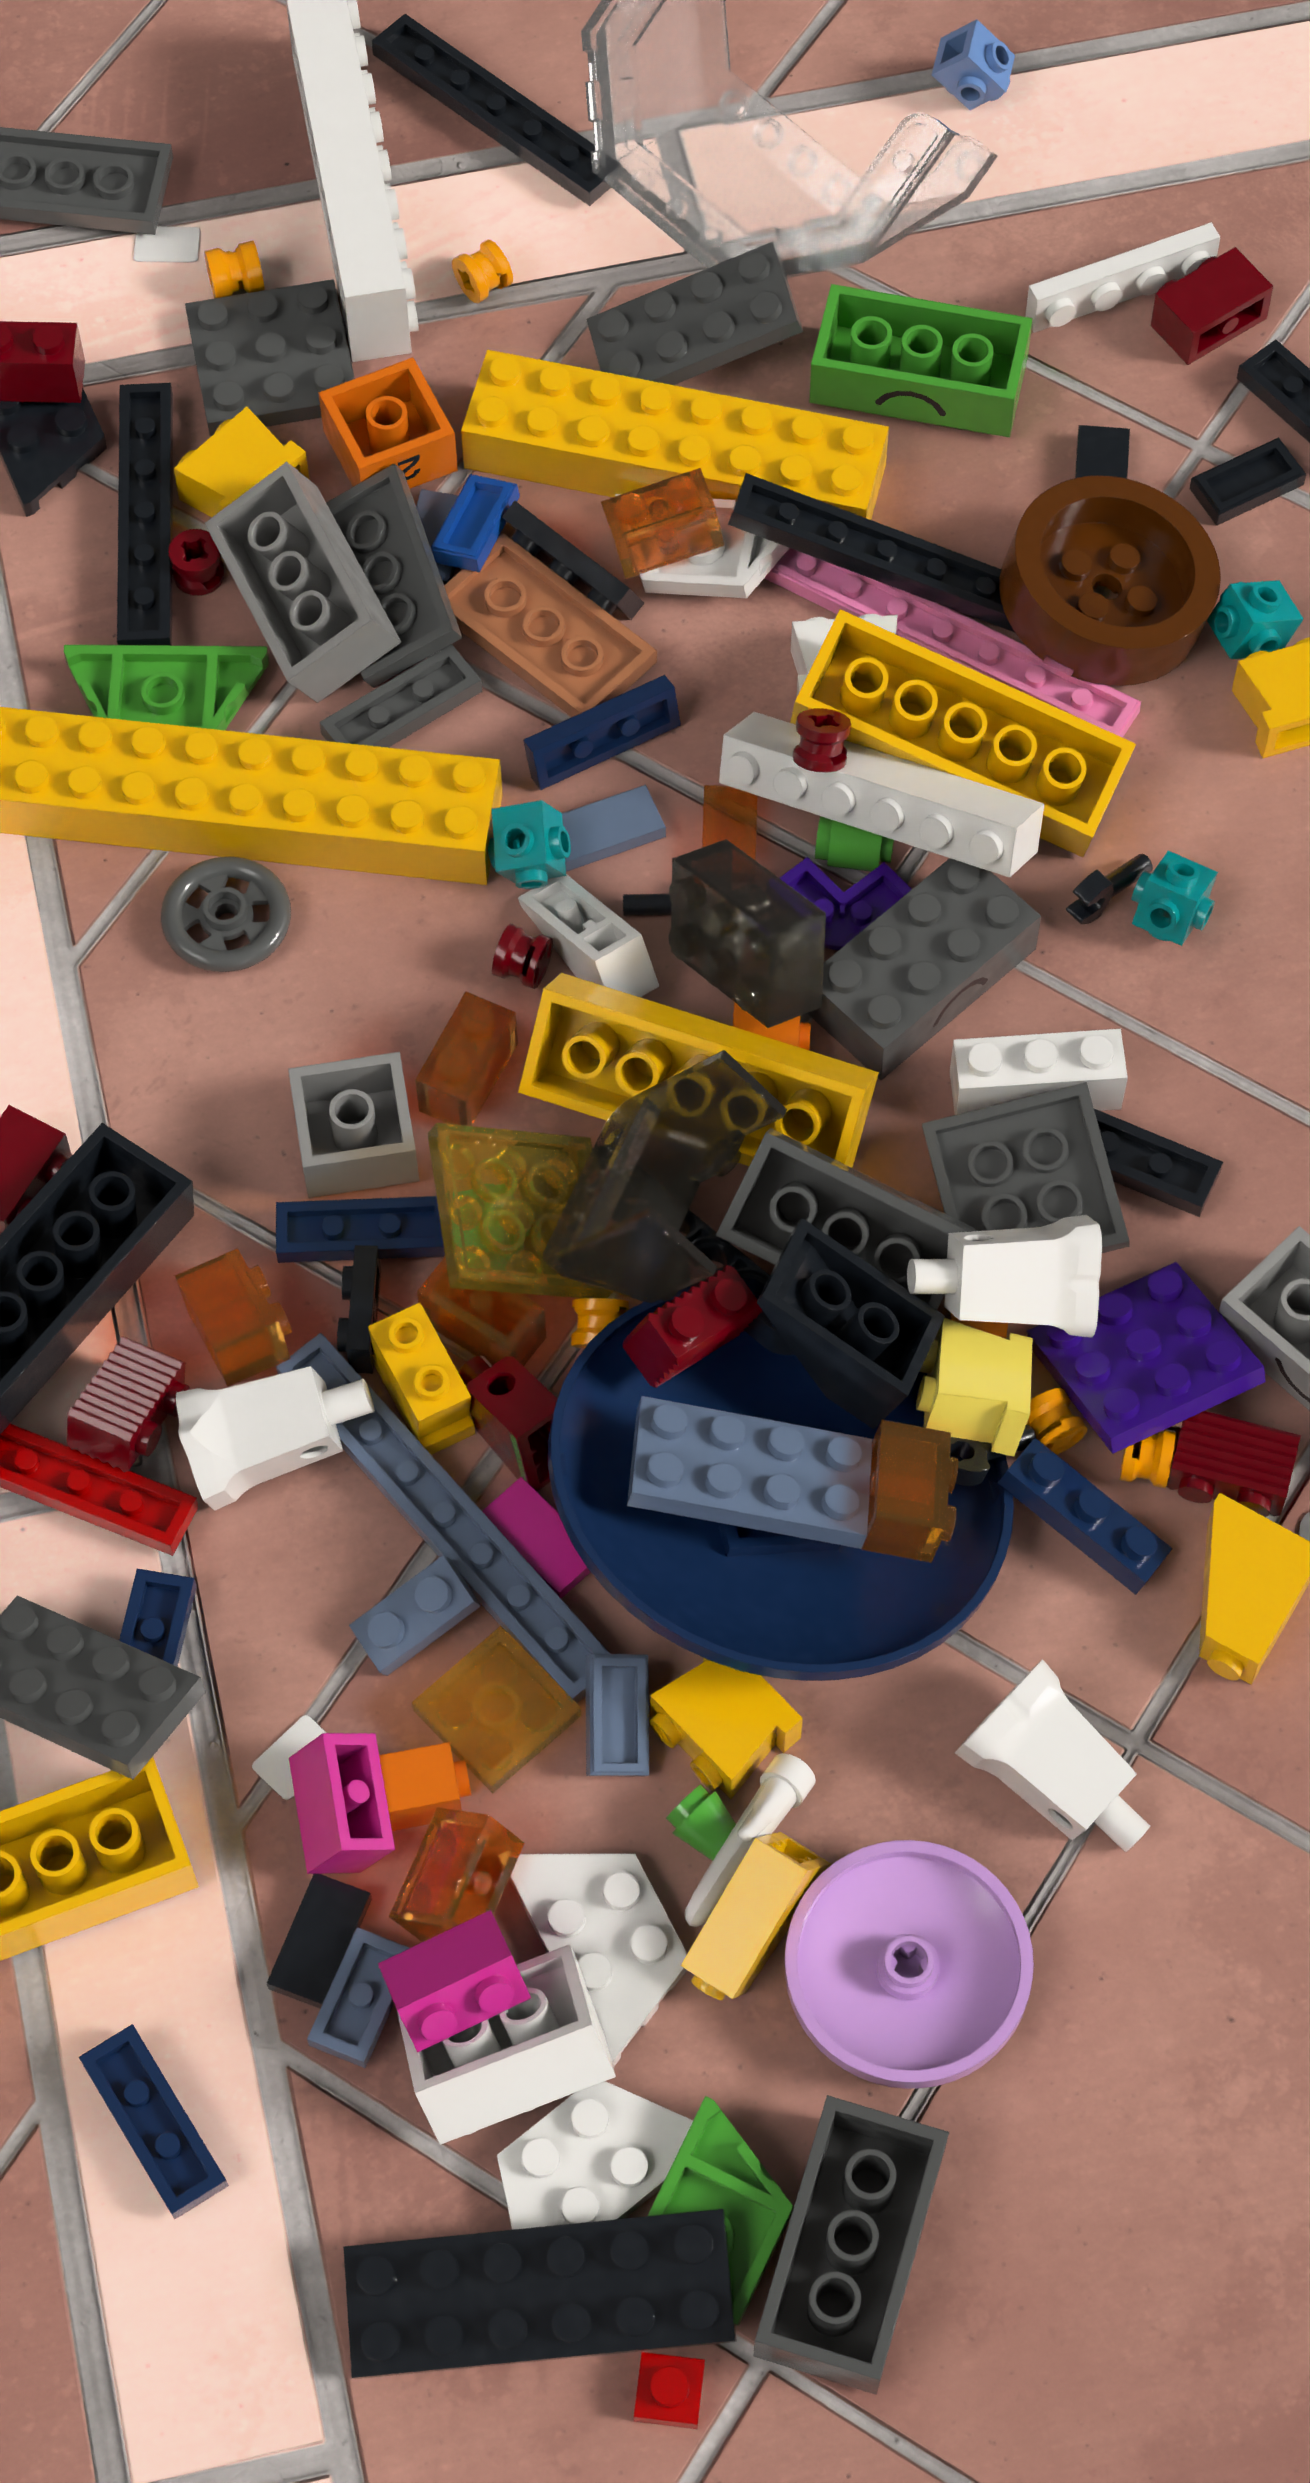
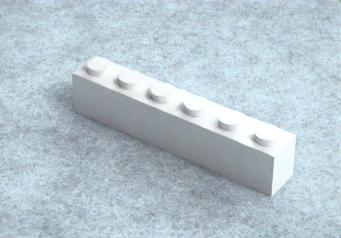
(886, 797)

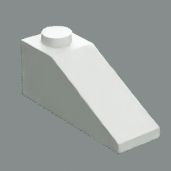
(591, 937)

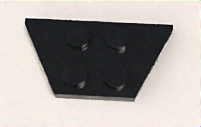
(47, 445)

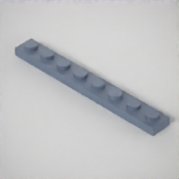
(457, 1528)

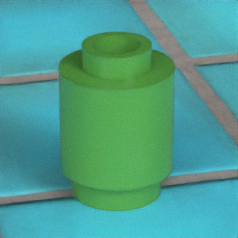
(850, 846)

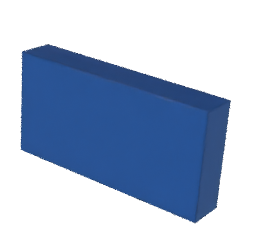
(474, 523)

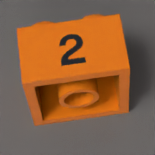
(386, 422)

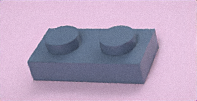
(415, 1615)
(356, 2001)

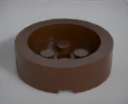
(1133, 545)

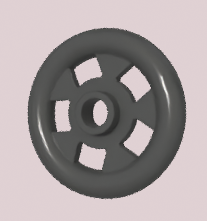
(212, 877)

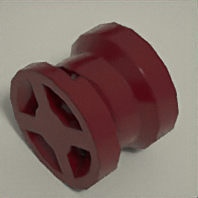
(196, 562)
(821, 740)
(522, 956)

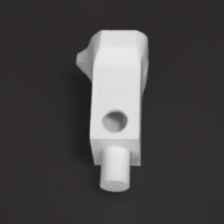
(1019, 1275)
(263, 1429)
(1055, 1760)

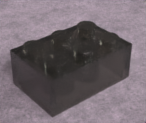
(747, 932)

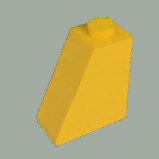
(1249, 1587)
(752, 1915)

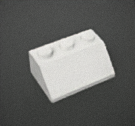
(516, 2057)

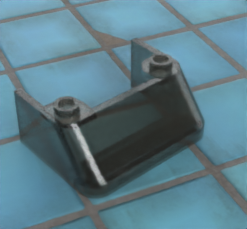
(645, 1174)

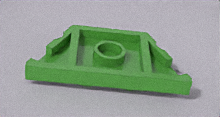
(167, 682)
(723, 2173)

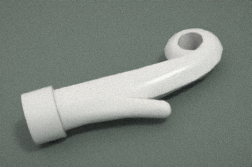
(782, 1788)

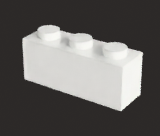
(1022, 1066)

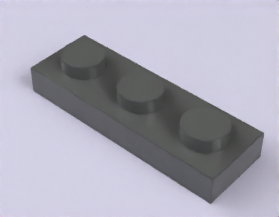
(405, 702)

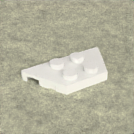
(721, 572)
(614, 1927)
(590, 2159)

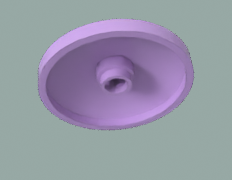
(908, 1964)

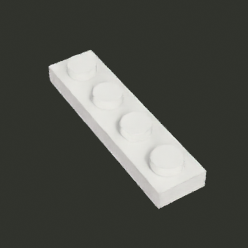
(1119, 278)

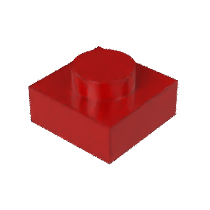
(669, 2390)

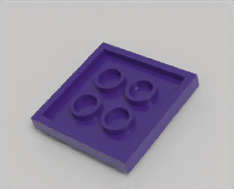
(1151, 1361)

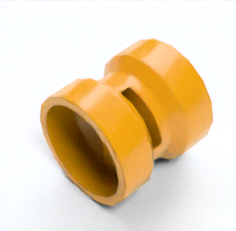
(234, 270)

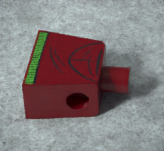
(511, 1415)

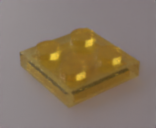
(496, 1709)

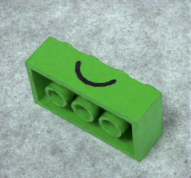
(920, 360)

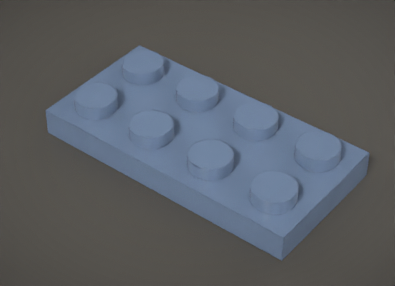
(750, 1472)

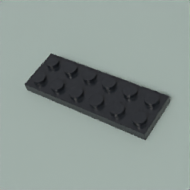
(539, 2294)

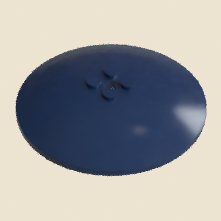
(743, 1592)

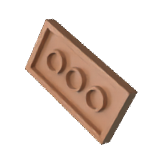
(547, 630)

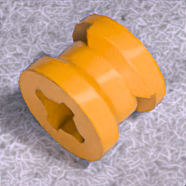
(482, 271)
(594, 1316)
(1054, 1422)
(1152, 1461)

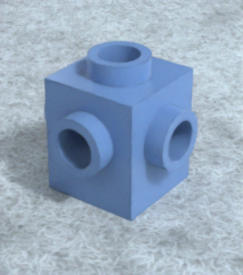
(973, 65)

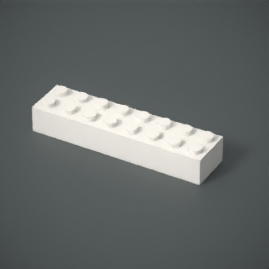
(352, 177)

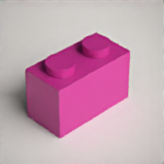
(341, 1803)
(454, 1981)

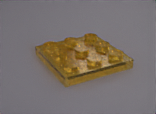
(501, 1204)

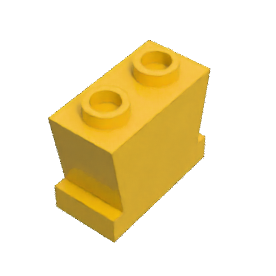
(233, 462)
(1277, 696)
(421, 1379)
(723, 1722)

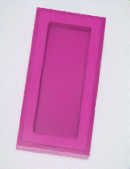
(538, 1536)

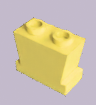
(977, 1385)

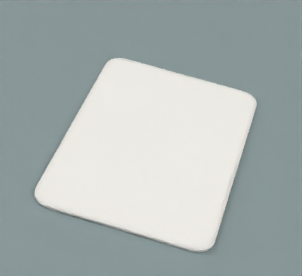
(168, 245)
(274, 1763)

